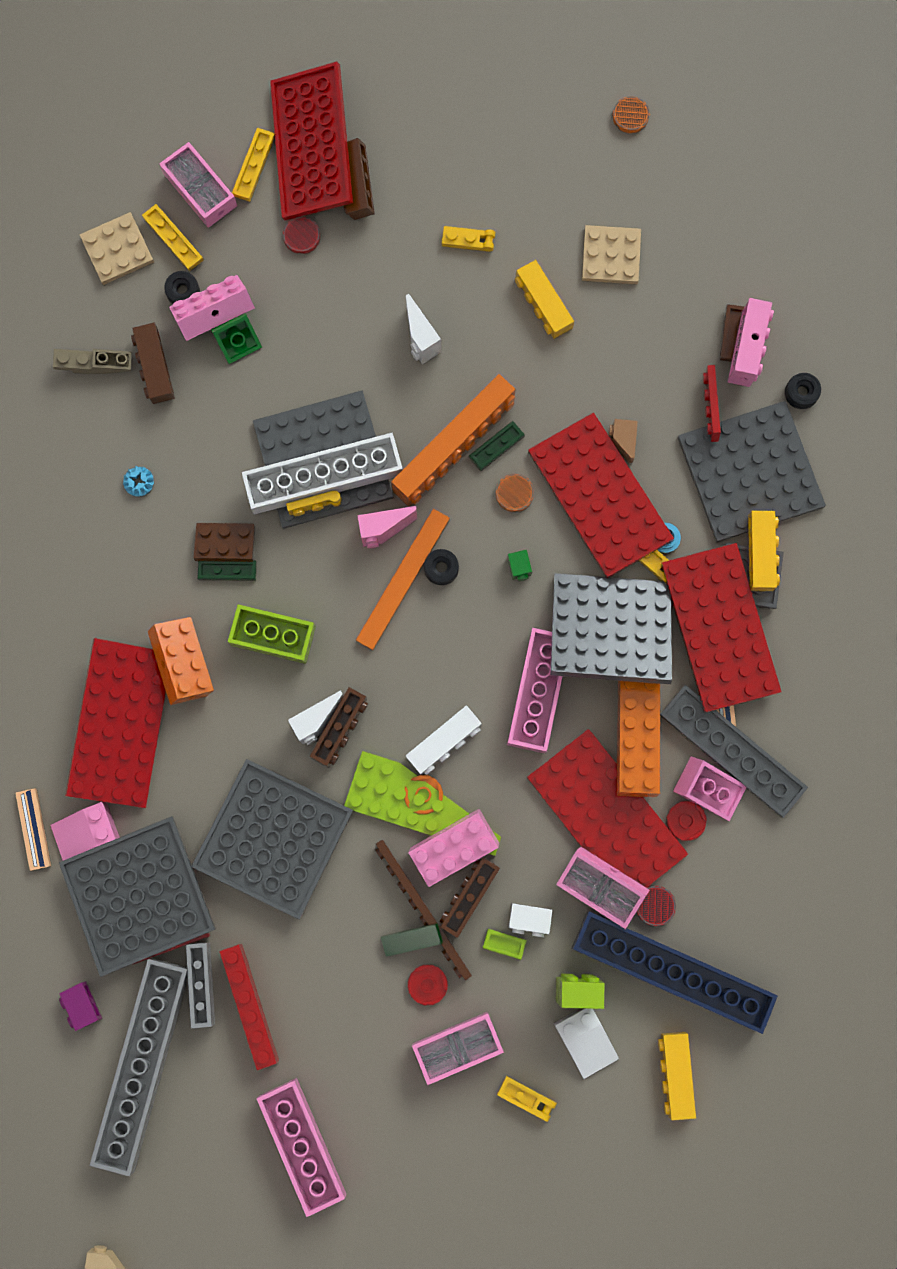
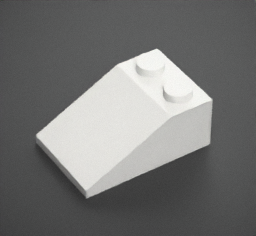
(424, 339)
(312, 721)
(586, 1041)

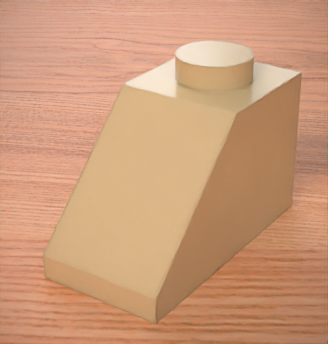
(102, 1258)

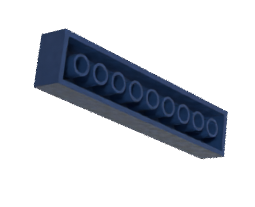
(675, 972)

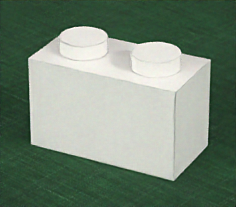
(530, 919)

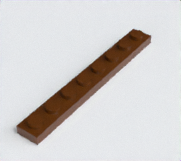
(416, 902)

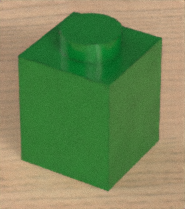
(519, 565)

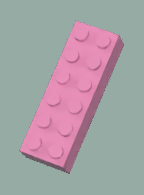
(536, 696)
(301, 1147)

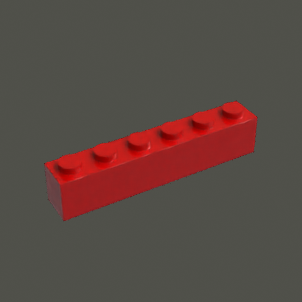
(249, 1006)

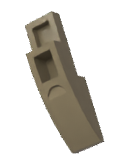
(92, 362)

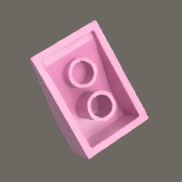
(383, 525)
(710, 788)
(84, 830)

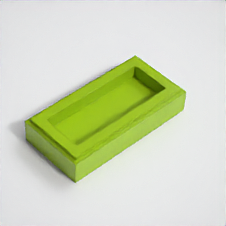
(504, 944)

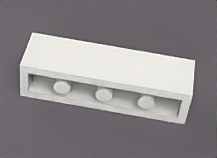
(443, 740)

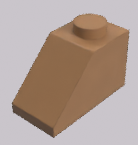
(624, 437)

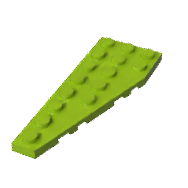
(380, 793)

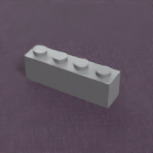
(200, 985)

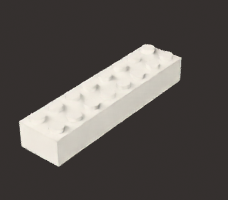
(322, 472)

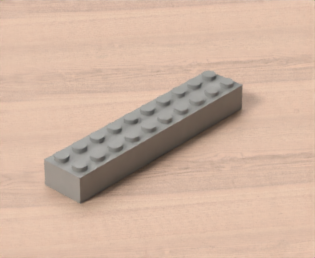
(140, 1067)

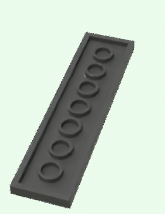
(734, 752)

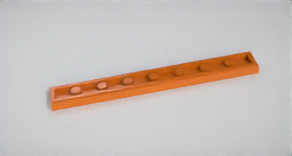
(402, 579)

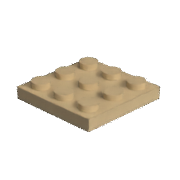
(116, 248)
(611, 254)

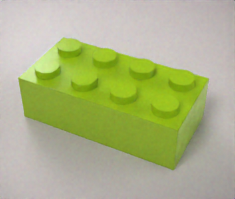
(271, 634)
(580, 992)

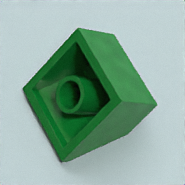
(236, 338)

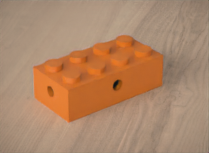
(180, 660)

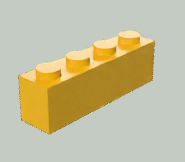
(544, 299)
(762, 551)
(678, 1076)

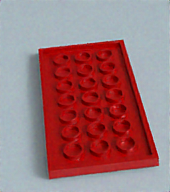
(311, 141)
(600, 495)
(720, 627)
(117, 725)
(617, 829)

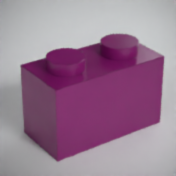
(79, 1006)

